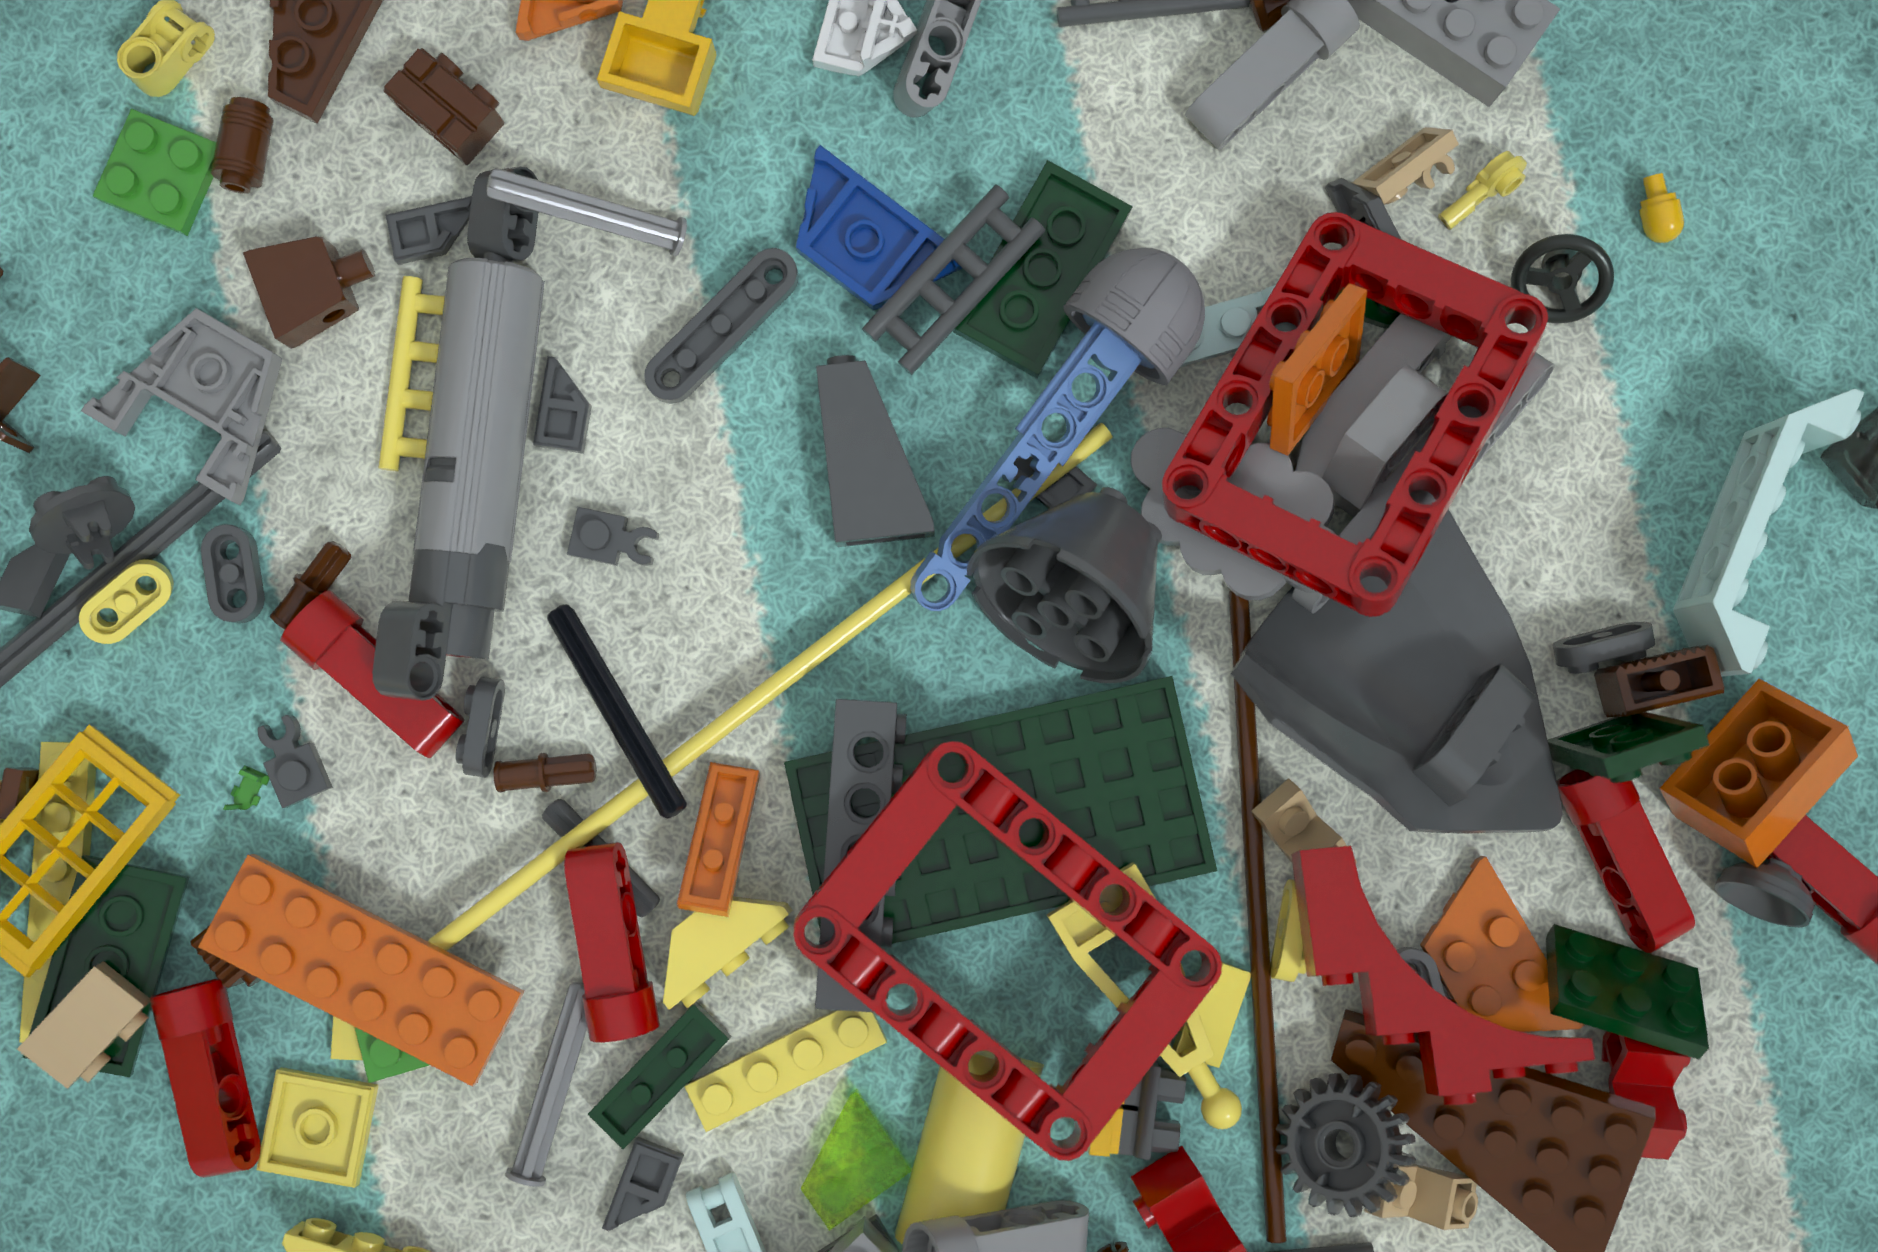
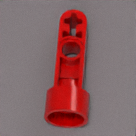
(331, 638)
(1627, 858)
(1835, 881)
(617, 992)
(207, 1078)

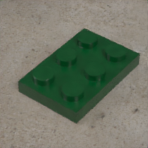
(1628, 743)
(1626, 991)

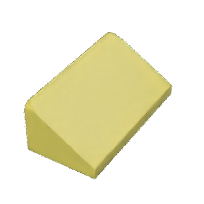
(1218, 1012)

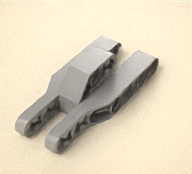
(1378, 420)

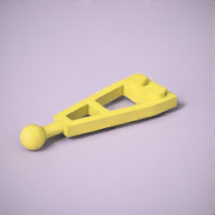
(1083, 934)

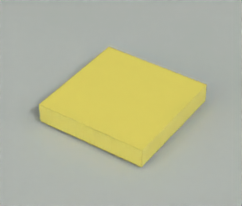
(317, 1127)

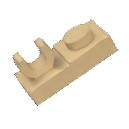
(1410, 164)

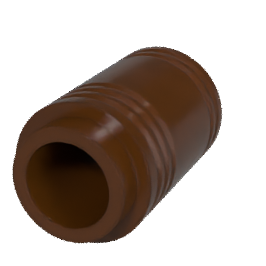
(242, 145)

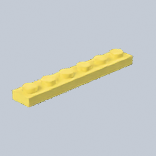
(57, 819)

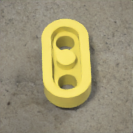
(127, 600)
(1288, 951)

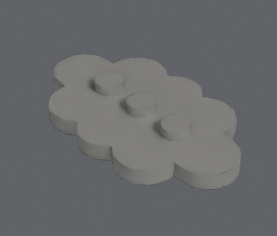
(1260, 473)

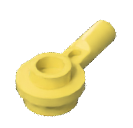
(1499, 176)

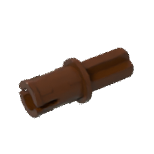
(312, 582)
(544, 772)

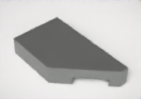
(644, 1182)

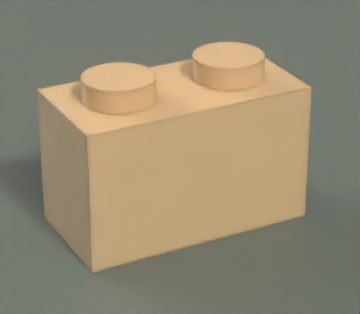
(85, 1024)

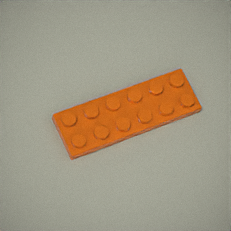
(361, 969)

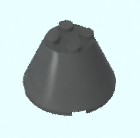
(1075, 585)

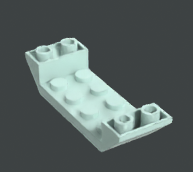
(1738, 525)

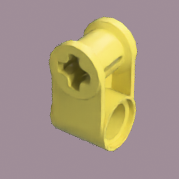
(166, 46)

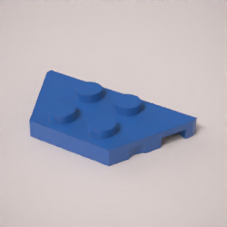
(861, 233)

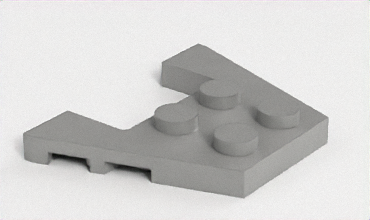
(210, 377)

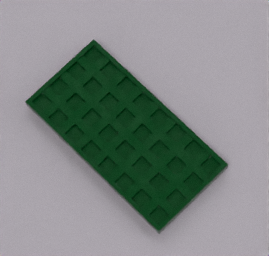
(1098, 762)

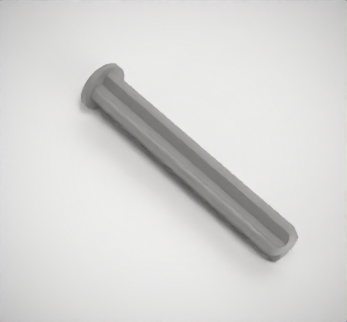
(586, 210)
(551, 1091)

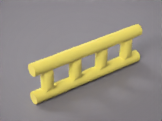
(399, 394)

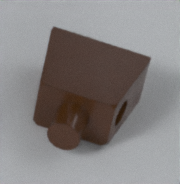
(306, 286)

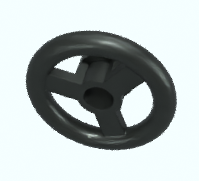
(1560, 258)

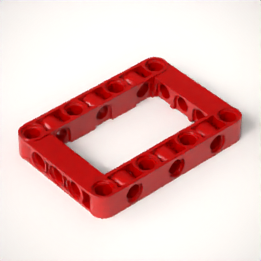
(1409, 283)
(940, 1030)

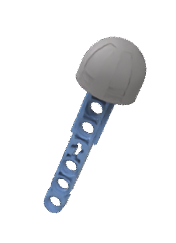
(1137, 316)

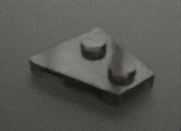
(1856, 461)

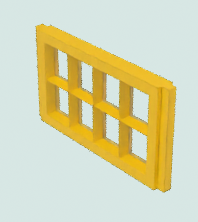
(124, 771)

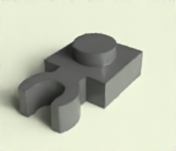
(604, 536)
(296, 769)

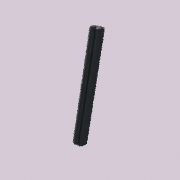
(617, 712)

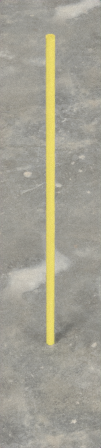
(732, 718)

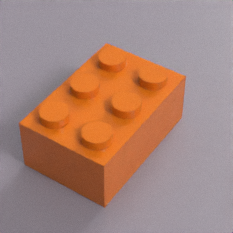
(1759, 772)

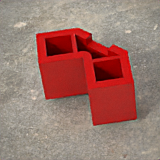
(1648, 1077)
(1183, 1206)

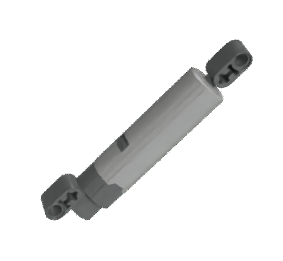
(470, 454)

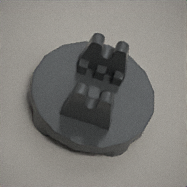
(82, 520)

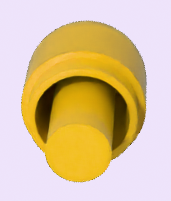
(1661, 211)

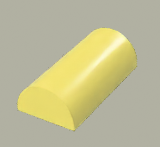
(963, 1153)

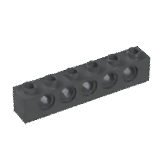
(852, 723)

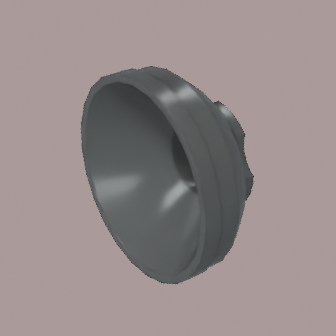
(1767, 892)

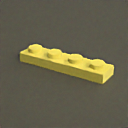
(783, 1065)

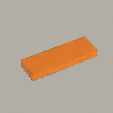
(718, 839)

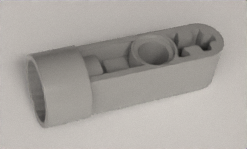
(952, 27)
(1270, 65)
(1030, 1228)

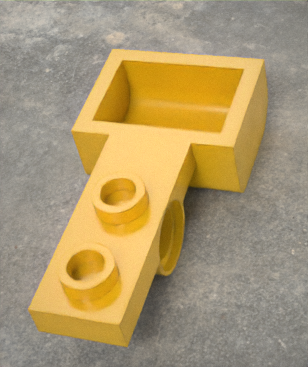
(660, 56)

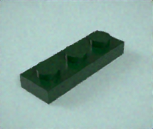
(659, 1075)

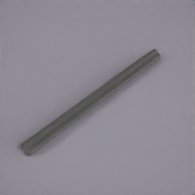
(143, 545)

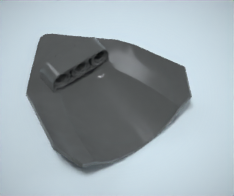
(1418, 703)

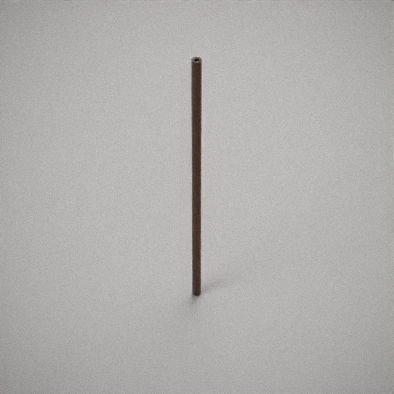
(1258, 935)

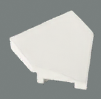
(861, 34)

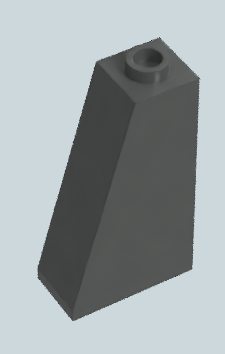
(867, 468)

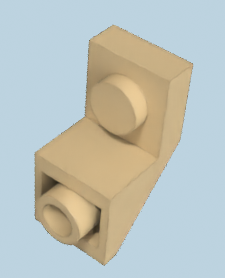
(1293, 822)
(1433, 1197)

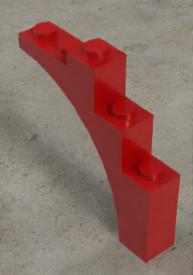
(1455, 1045)

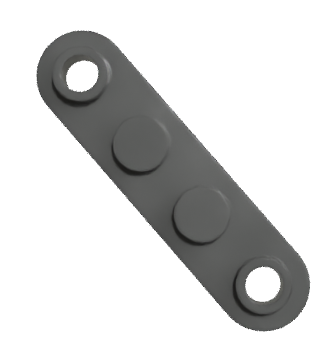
(721, 325)

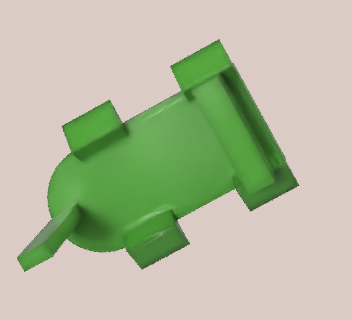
(247, 792)

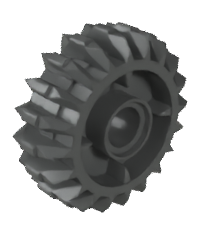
(1376, 1140)

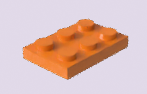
(1316, 368)

